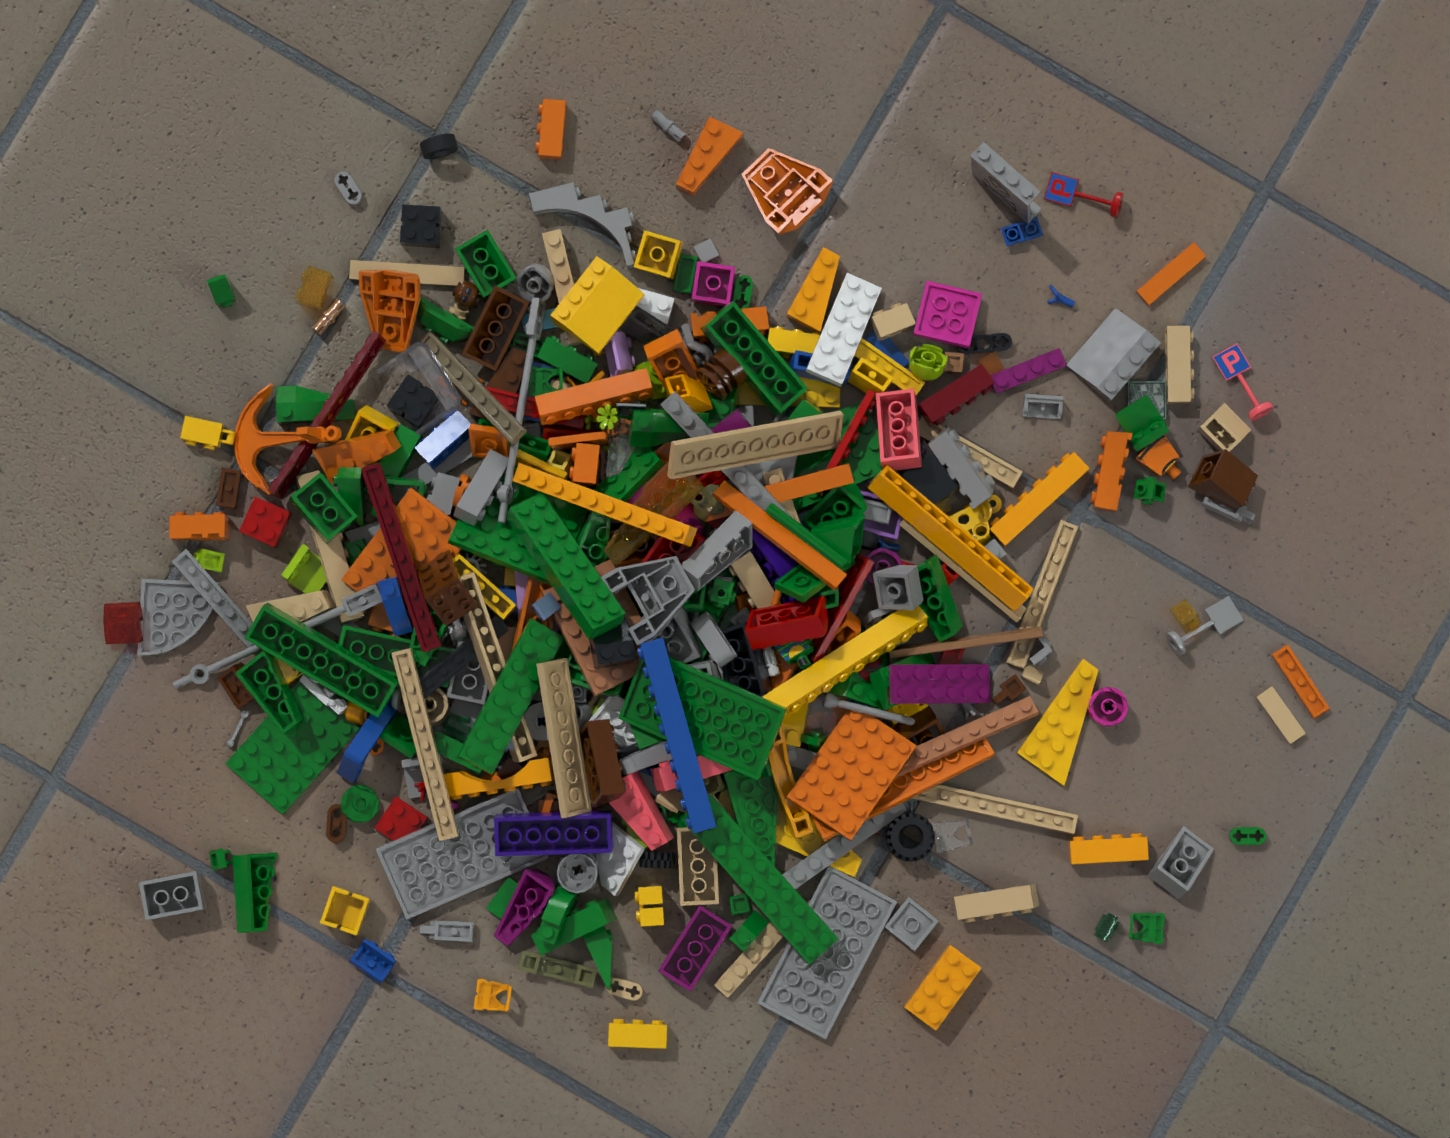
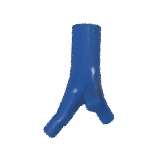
(1059, 298)
(893, 547)

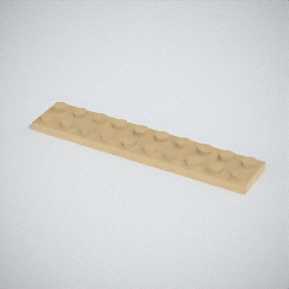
(754, 444)

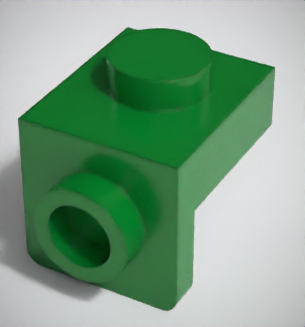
(814, 740)

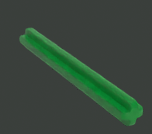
(806, 535)

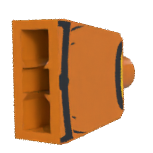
(1159, 458)

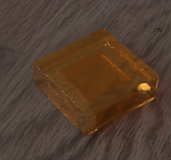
(991, 363)

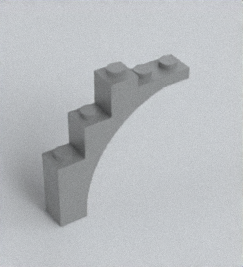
(565, 199)

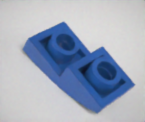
(1021, 232)

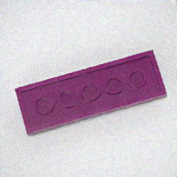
(939, 684)

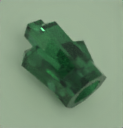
(454, 726)

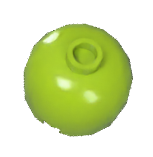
(927, 362)

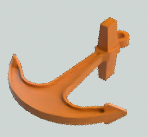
(251, 440)

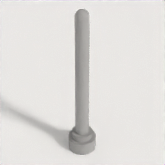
(832, 701)

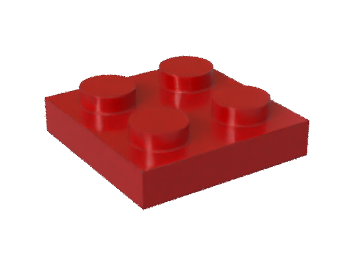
(400, 820)

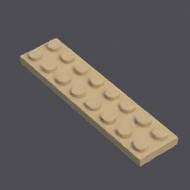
(564, 737)

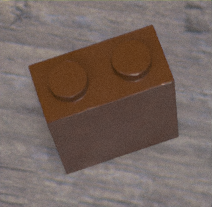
(1223, 479)

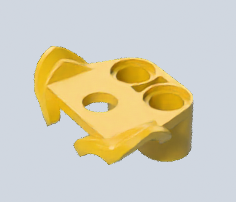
(977, 521)

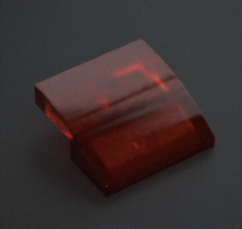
(122, 622)

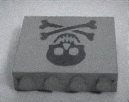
(1005, 182)

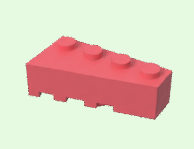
(642, 813)

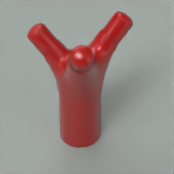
(422, 789)

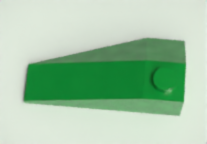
(656, 427)
(881, 682)

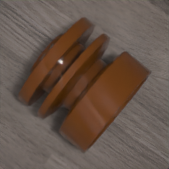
(721, 374)

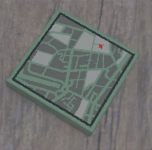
(1154, 389)

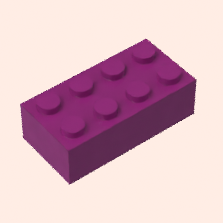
(695, 948)

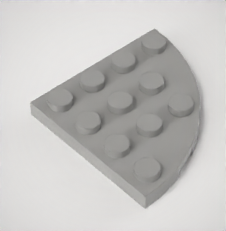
(170, 615)

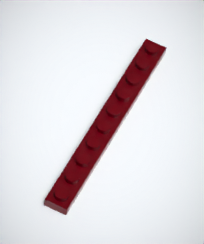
(328, 413)
(401, 557)

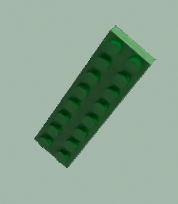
(509, 697)

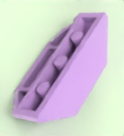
(618, 354)

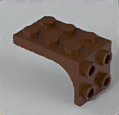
(445, 588)

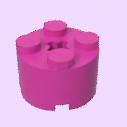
(1118, 705)

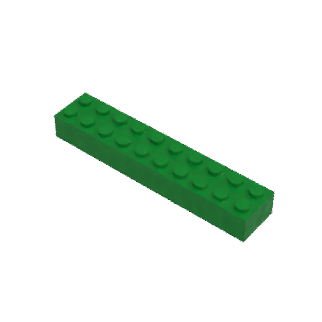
(765, 884)

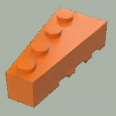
(709, 151)
(756, 315)
(355, 451)

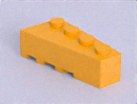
(813, 297)

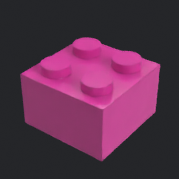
(713, 284)

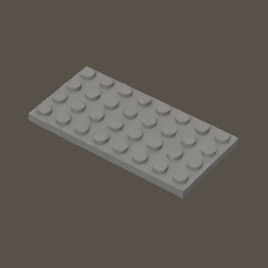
(436, 871)
(817, 991)

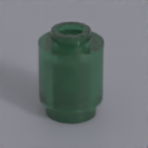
(1106, 927)

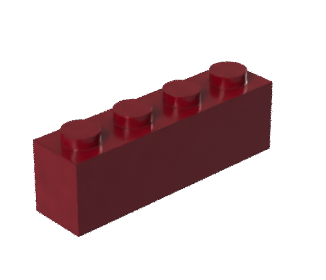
(955, 395)

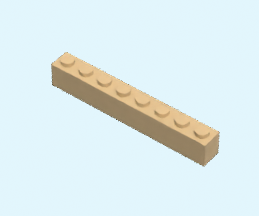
(333, 562)

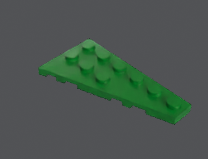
(755, 809)

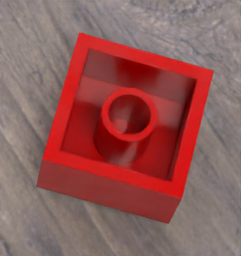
(265, 522)

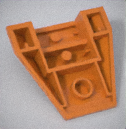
(786, 189)
(391, 304)

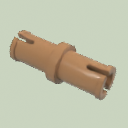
(328, 317)

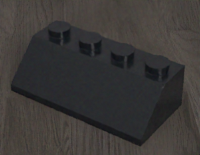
(749, 667)

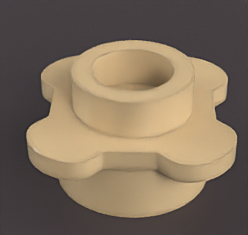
(459, 311)

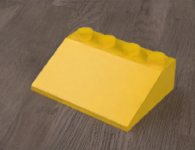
(597, 305)

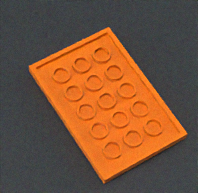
(427, 535)
(851, 772)

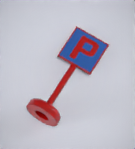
(1063, 188)

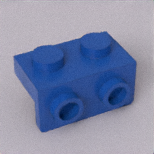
(373, 960)

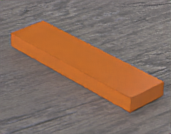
(1171, 274)
(1300, 681)

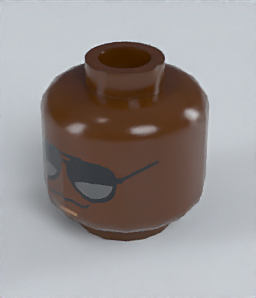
(466, 294)

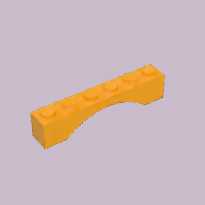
(534, 772)
(795, 817)

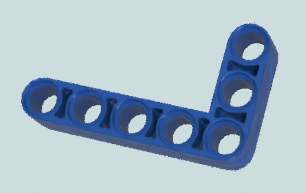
(363, 743)

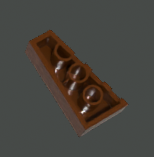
(507, 377)

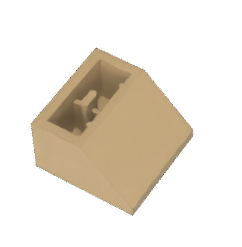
(1224, 429)

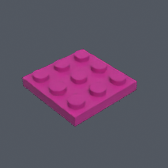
(947, 314)

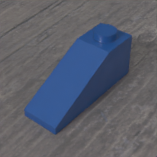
(395, 605)

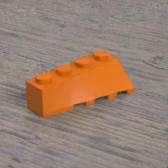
(1111, 471)

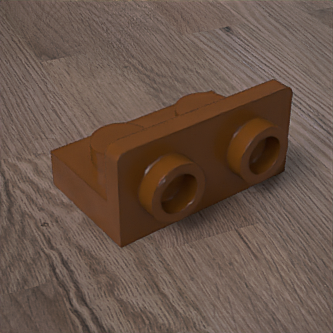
(234, 687)

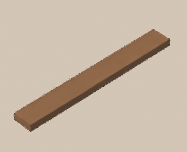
(966, 642)

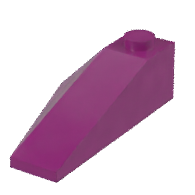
(525, 905)

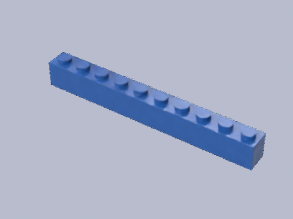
(677, 733)

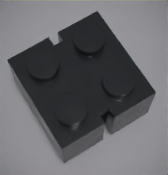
(420, 226)
(413, 401)

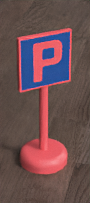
(1233, 363)

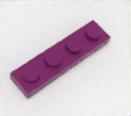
(1028, 370)

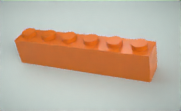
(590, 396)

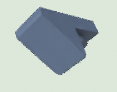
(545, 606)

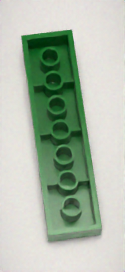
(565, 566)
(322, 659)

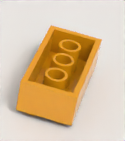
(942, 987)

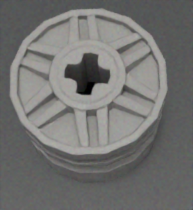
(581, 880)

